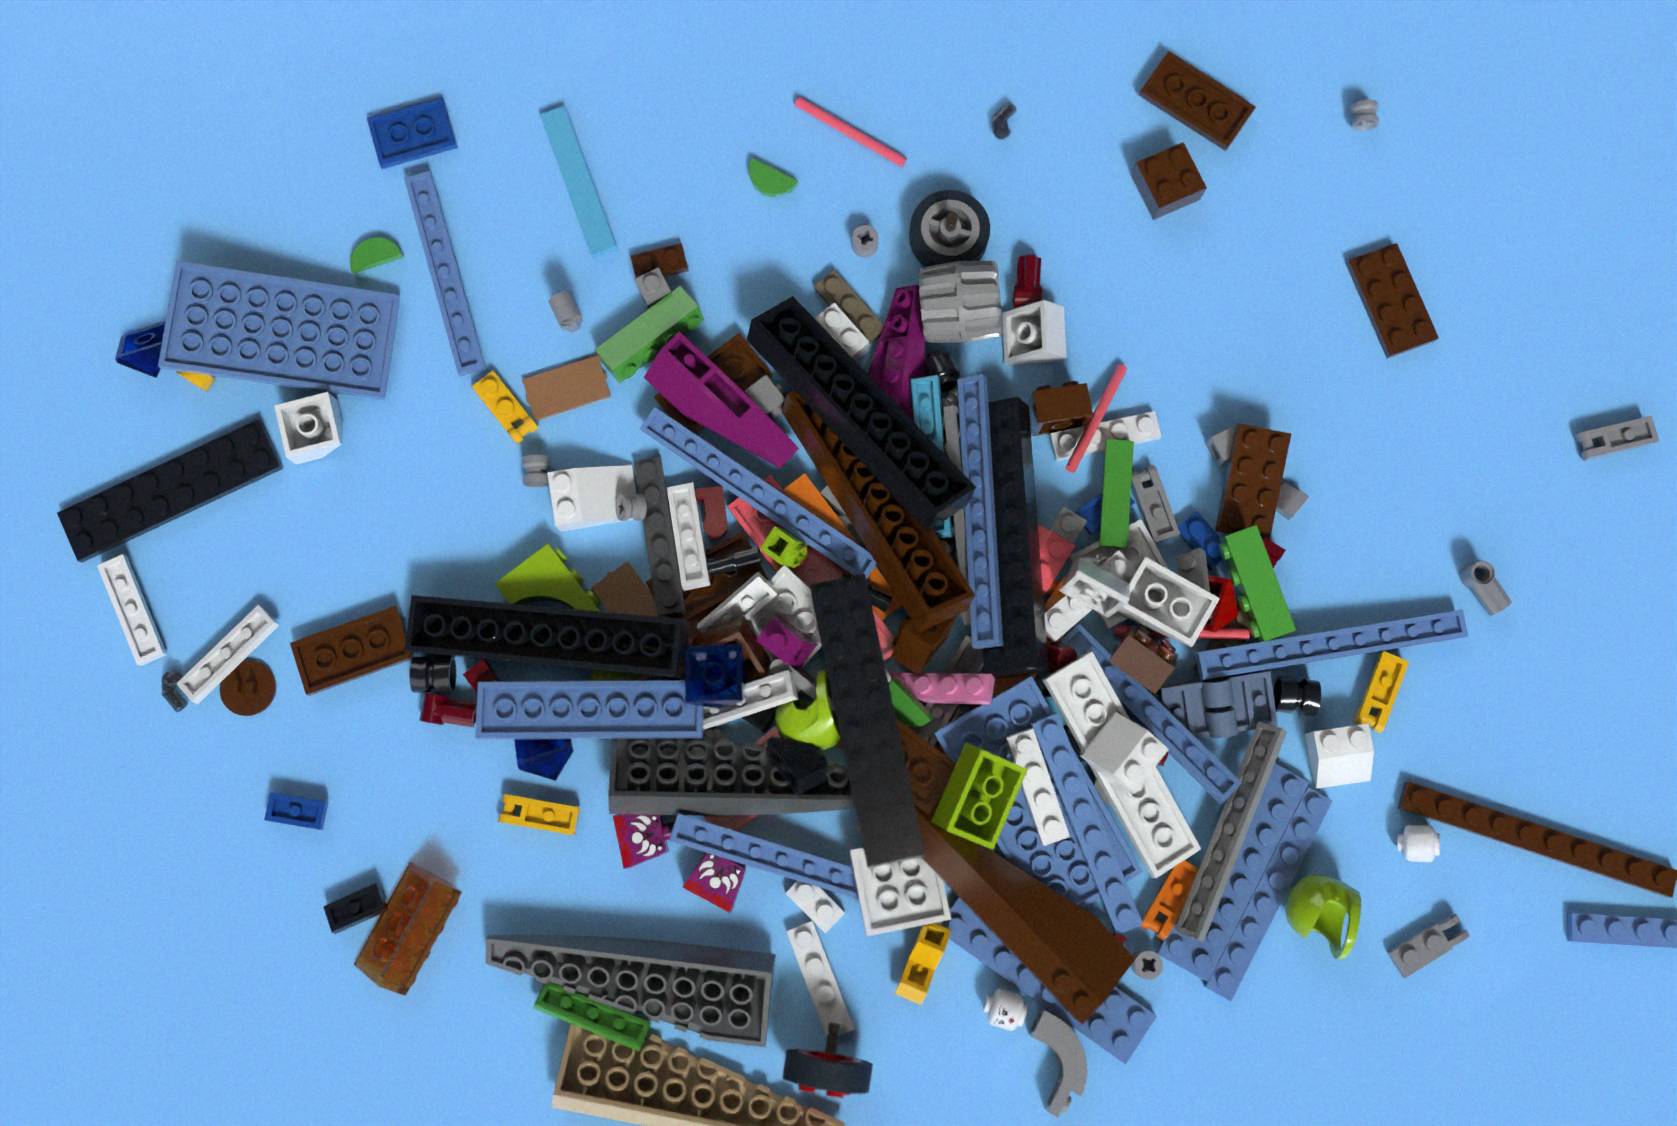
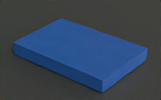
(412, 133)

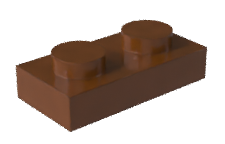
(669, 259)

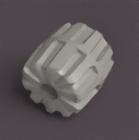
(960, 302)

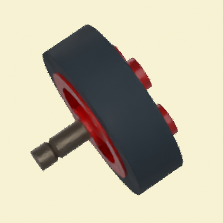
(827, 1069)

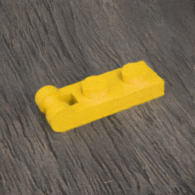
(504, 406)
(1381, 691)
(540, 814)

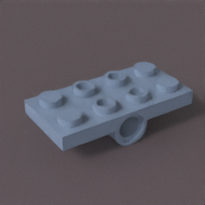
(1222, 704)

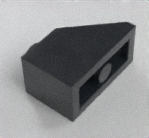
(797, 763)

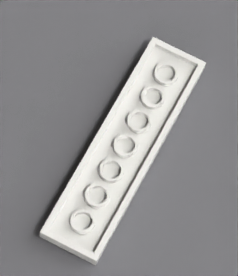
(1149, 814)

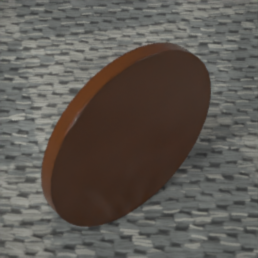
(248, 689)

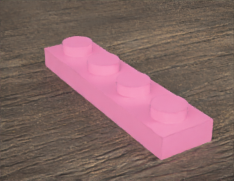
(948, 687)

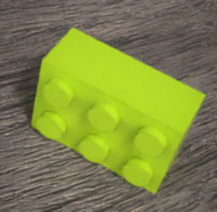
(979, 796)

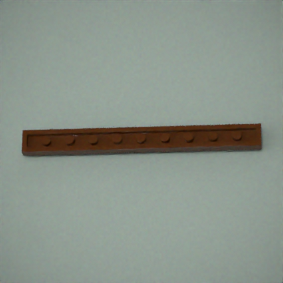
(1538, 839)

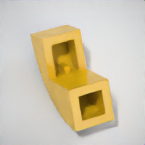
(922, 962)

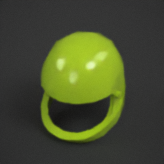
(810, 724)
(1321, 906)

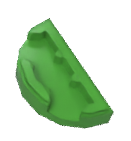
(769, 180)
(373, 253)
(907, 707)

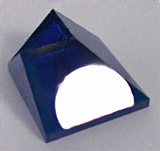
(142, 349)
(714, 675)
(543, 756)

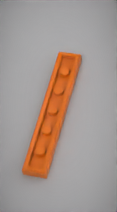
(807, 495)

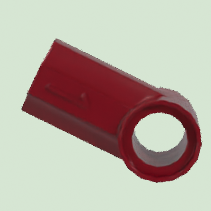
(1028, 287)
(442, 710)

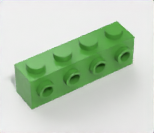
(648, 334)
(1257, 584)

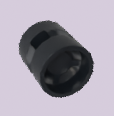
(430, 674)
(1300, 696)

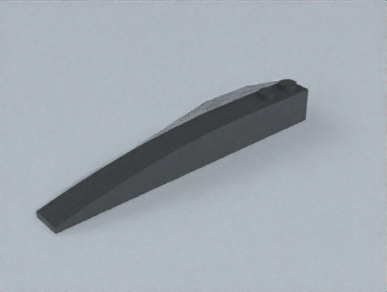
(711, 780)
(692, 986)

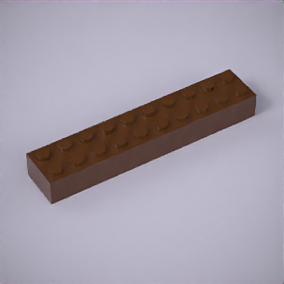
(904, 551)

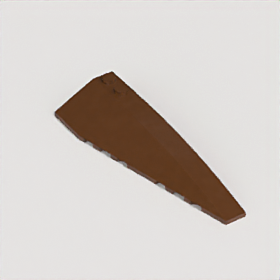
(1041, 928)

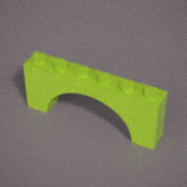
(548, 578)

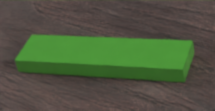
(1116, 494)
(592, 1016)

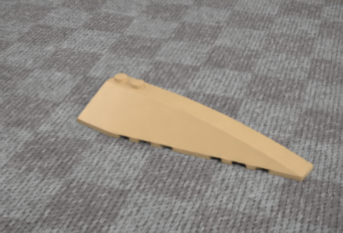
(666, 1087)

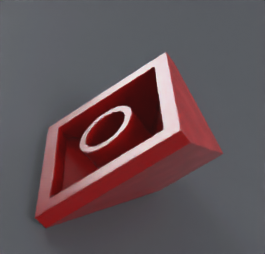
(1226, 607)

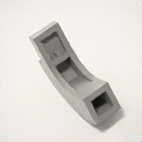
(1070, 1055)

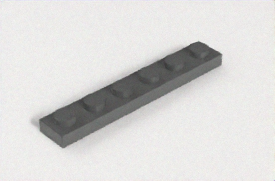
(660, 538)

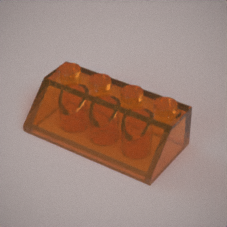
(407, 930)

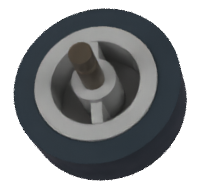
(949, 229)

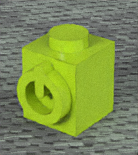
(785, 547)

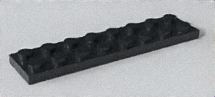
(169, 491)

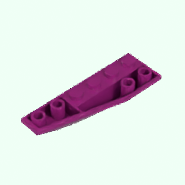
(900, 348)
(715, 401)

